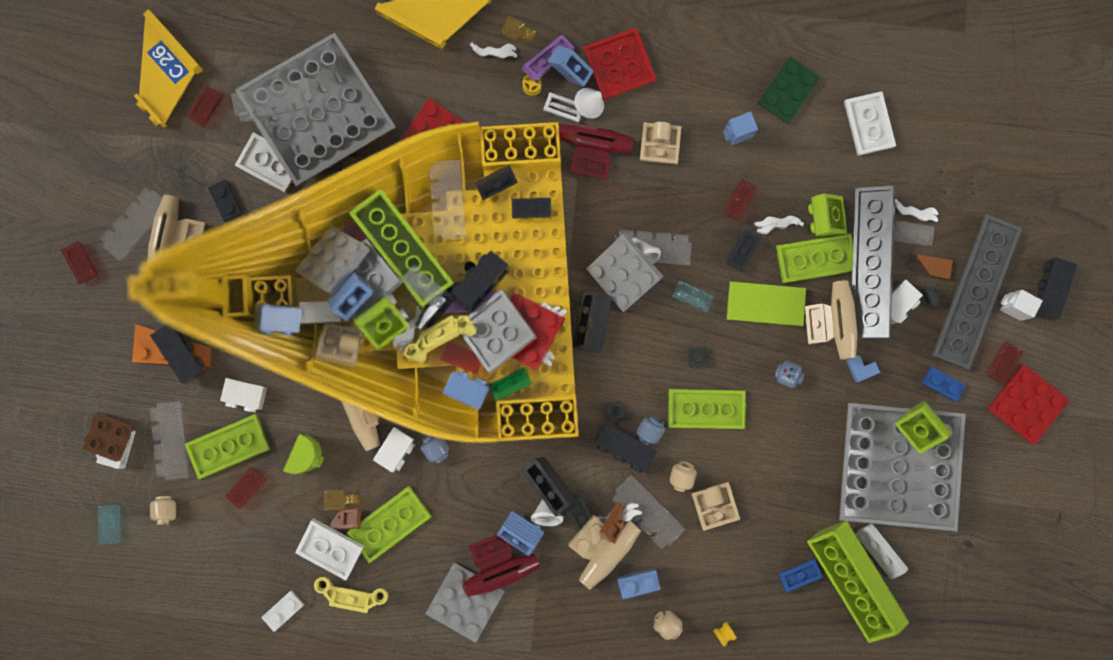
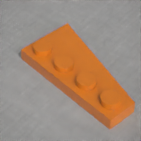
(147, 352)

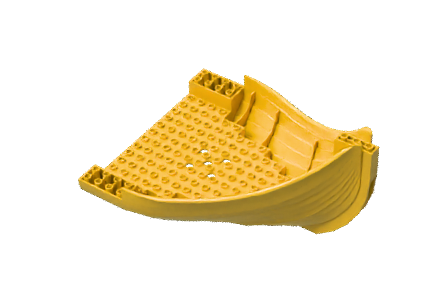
(220, 276)

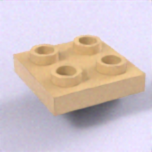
(660, 143)
(339, 345)
(715, 506)

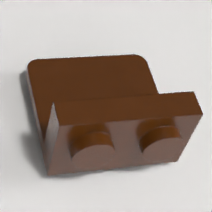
(107, 437)

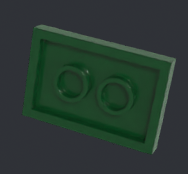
(789, 90)

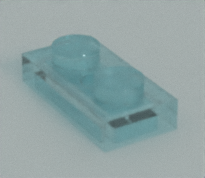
(692, 296)
(108, 524)

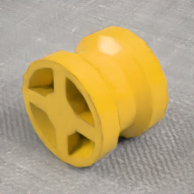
(529, 90)
(725, 634)

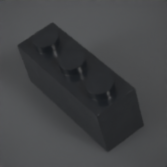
(479, 281)
(1055, 287)
(592, 321)
(178, 353)
(625, 448)
(550, 486)

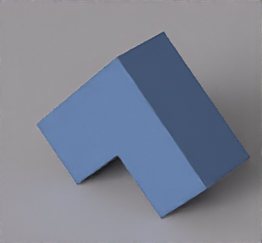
(860, 371)

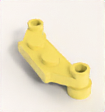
(438, 335)
(349, 598)

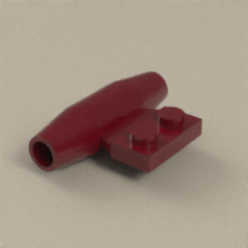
(593, 146)
(497, 566)

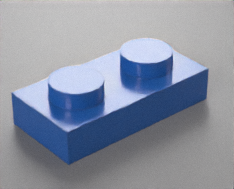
(943, 384)
(800, 575)

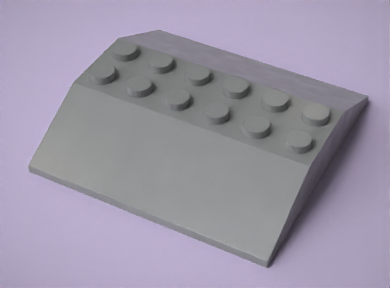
(339, 119)
(890, 480)

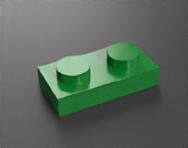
(510, 384)

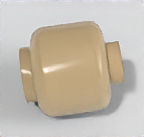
(683, 476)
(163, 510)
(668, 625)

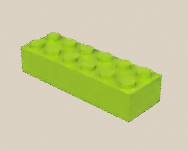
(397, 241)
(858, 582)

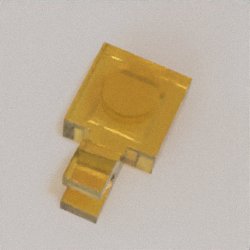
(515, 29)
(337, 499)

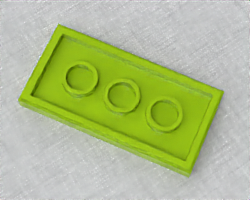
(815, 258)
(766, 304)
(706, 409)
(227, 446)
(390, 524)

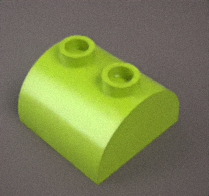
(827, 215)
(381, 323)
(922, 427)
(304, 455)

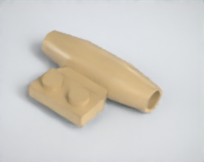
(167, 228)
(834, 321)
(363, 425)
(602, 554)

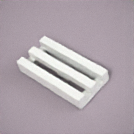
(560, 114)

